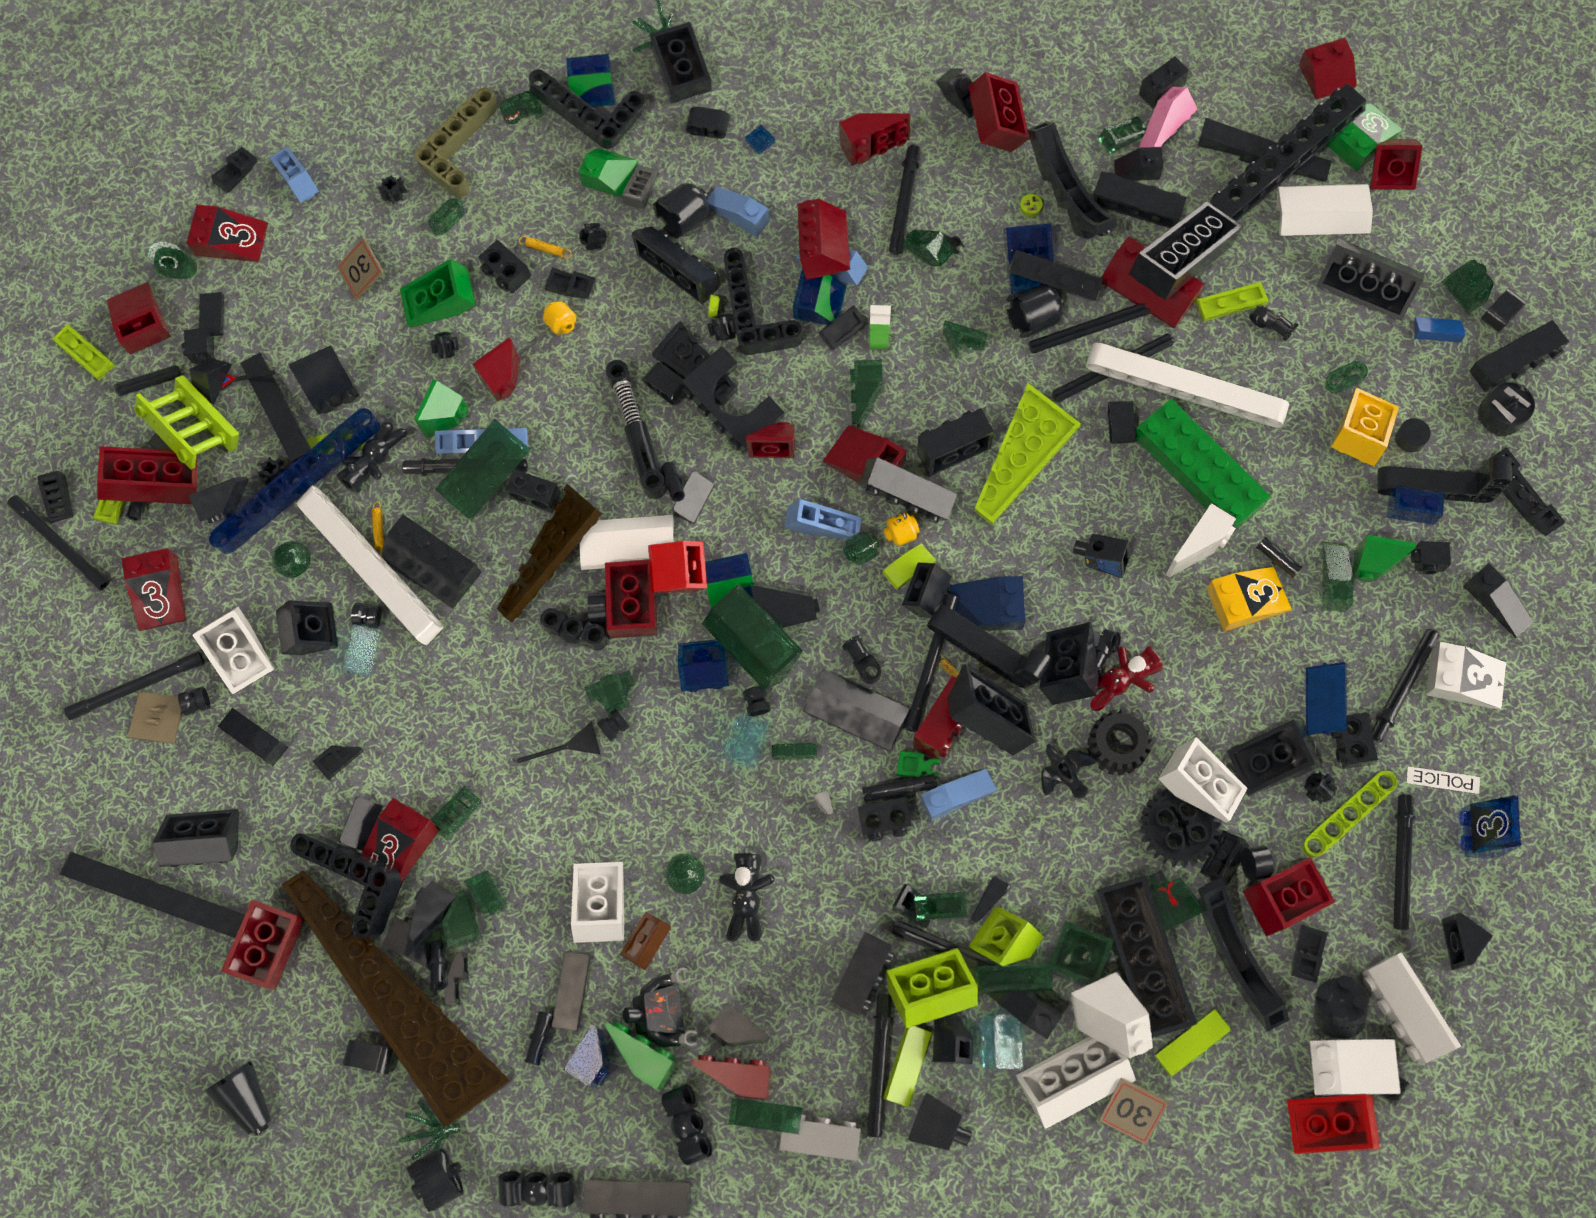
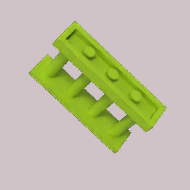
(195, 405)

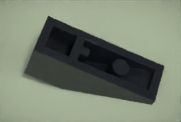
(1499, 600)
(252, 737)
(428, 914)
(1030, 1010)

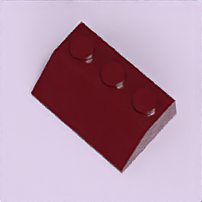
(263, 945)

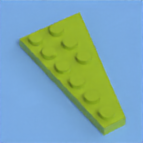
(1029, 445)

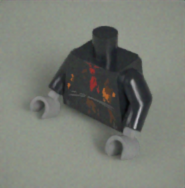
(659, 1012)

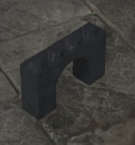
(700, 388)

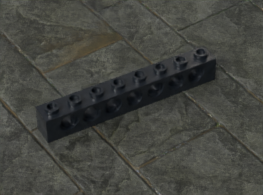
(1352, 107)

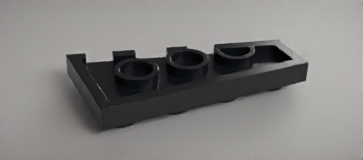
(684, 354)

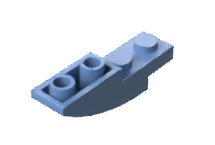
(461, 440)

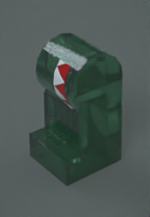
(519, 107)

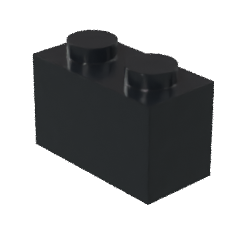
(1168, 75)
(926, 589)

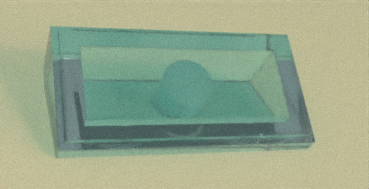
(361, 651)

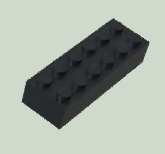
(1185, 250)
(1145, 954)

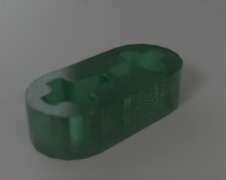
(446, 216)
(1348, 381)
(794, 751)

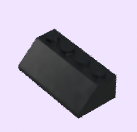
(676, 263)
(1370, 279)
(429, 561)
(990, 711)

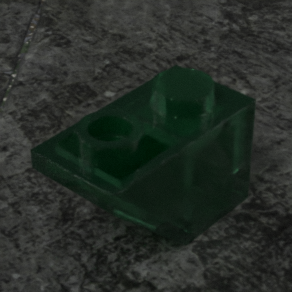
(928, 246)

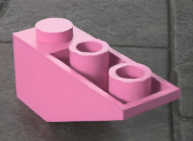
(1169, 114)

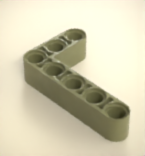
(453, 140)

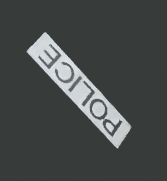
(1443, 780)

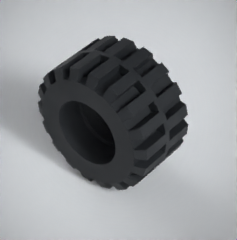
(1133, 728)

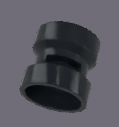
(366, 615)
(194, 700)
(756, 701)
(613, 724)

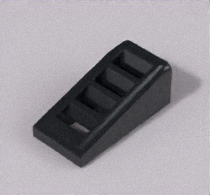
(51, 482)
(994, 892)

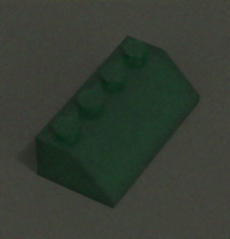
(482, 469)
(752, 637)

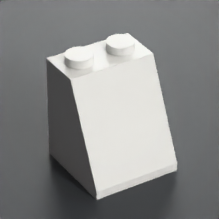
(1113, 1016)

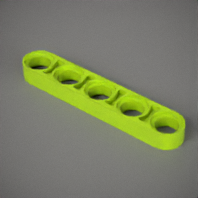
(1358, 806)

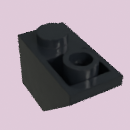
(955, 89)
(952, 1041)

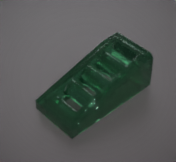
(1111, 140)
(454, 826)

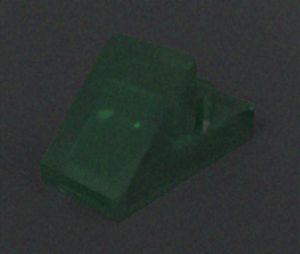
(958, 335)

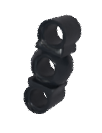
(565, 622)
(687, 1124)
(536, 1189)

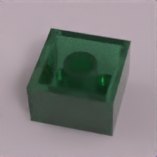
(1079, 954)

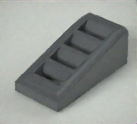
(636, 200)

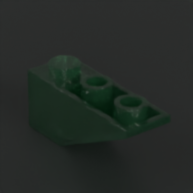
(868, 386)

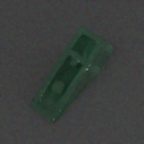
(1336, 577)

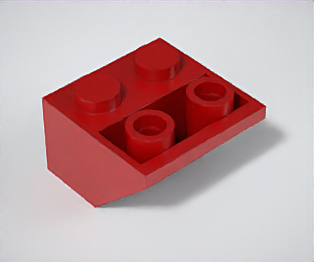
(677, 567)

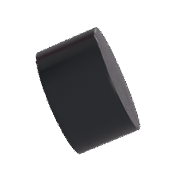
(1412, 435)
(597, 607)
(1257, 862)

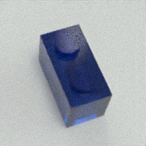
(1415, 505)

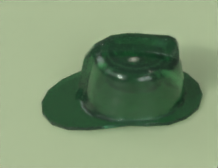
(171, 261)

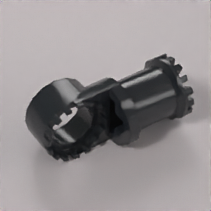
(1264, 318)
(1107, 644)
(862, 658)

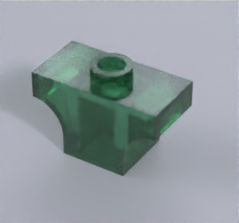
(612, 691)

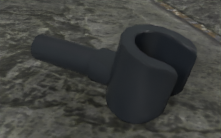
(954, 242)

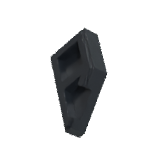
(335, 759)

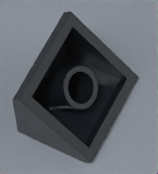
(1464, 940)

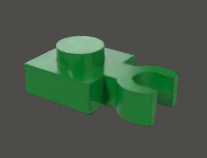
(913, 765)

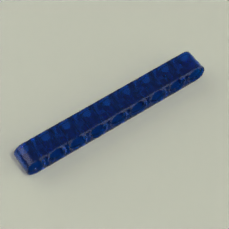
(289, 491)

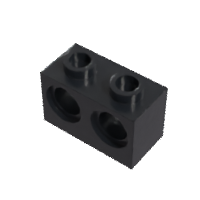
(507, 264)
(533, 491)
(1361, 741)
(882, 812)

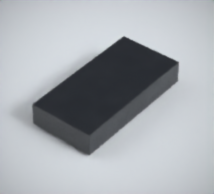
(212, 312)
(842, 327)

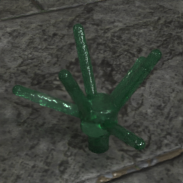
(648, 28)
(437, 1131)

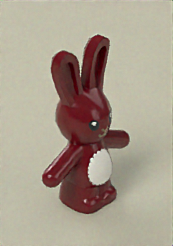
(1118, 679)

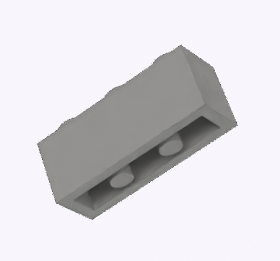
(824, 1139)

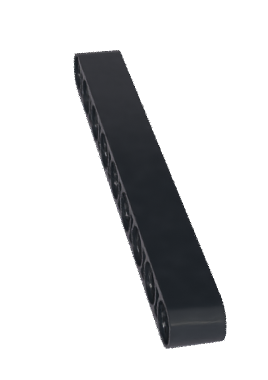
(152, 894)

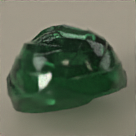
(291, 559)
(685, 873)

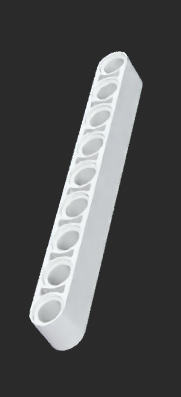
(1187, 385)
(370, 565)

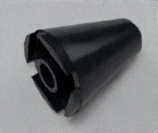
(242, 1099)

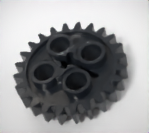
(1158, 833)

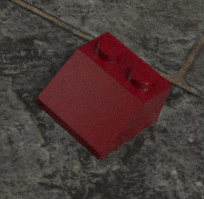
(1328, 67)

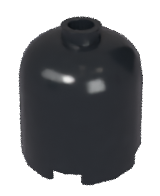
(682, 209)
(1034, 310)

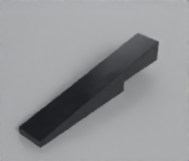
(1251, 147)
(276, 408)

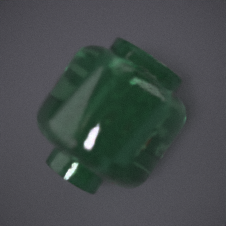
(861, 548)

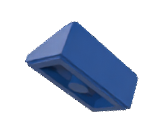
(1438, 329)

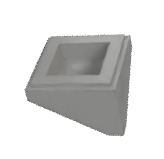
(823, 801)

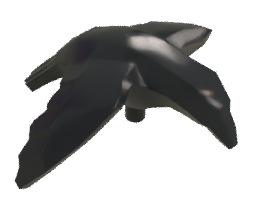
(1064, 771)

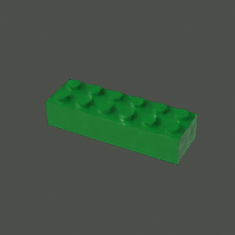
(1200, 463)

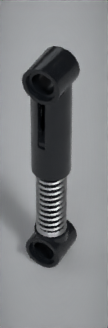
(636, 430)

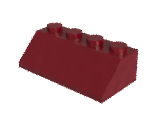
(822, 238)
(1118, 279)
(144, 476)

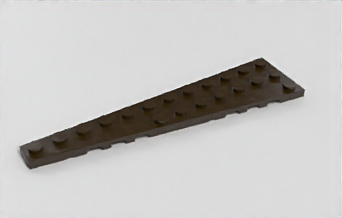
(430, 1047)

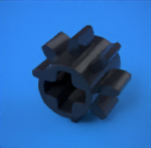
(392, 189)
(592, 236)
(721, 327)
(444, 345)
(271, 470)
(1320, 787)

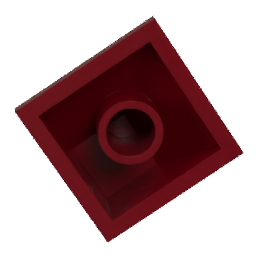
(1396, 164)
(499, 369)
(772, 441)

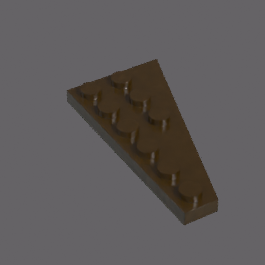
(550, 549)

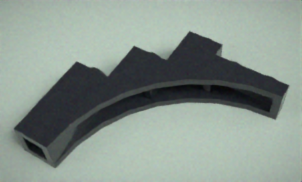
(1055, 167)

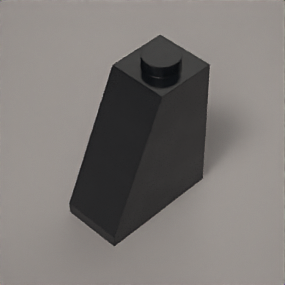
(785, 605)

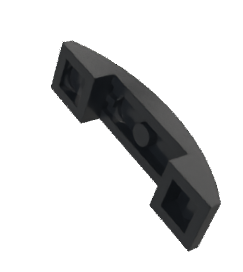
(1528, 503)

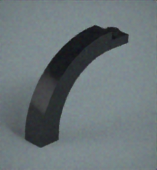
(1237, 957)

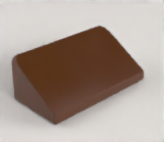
(645, 940)

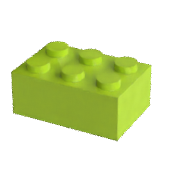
(932, 988)

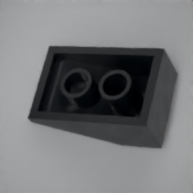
(324, 380)
(1072, 666)
(1274, 757)

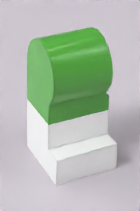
(879, 327)

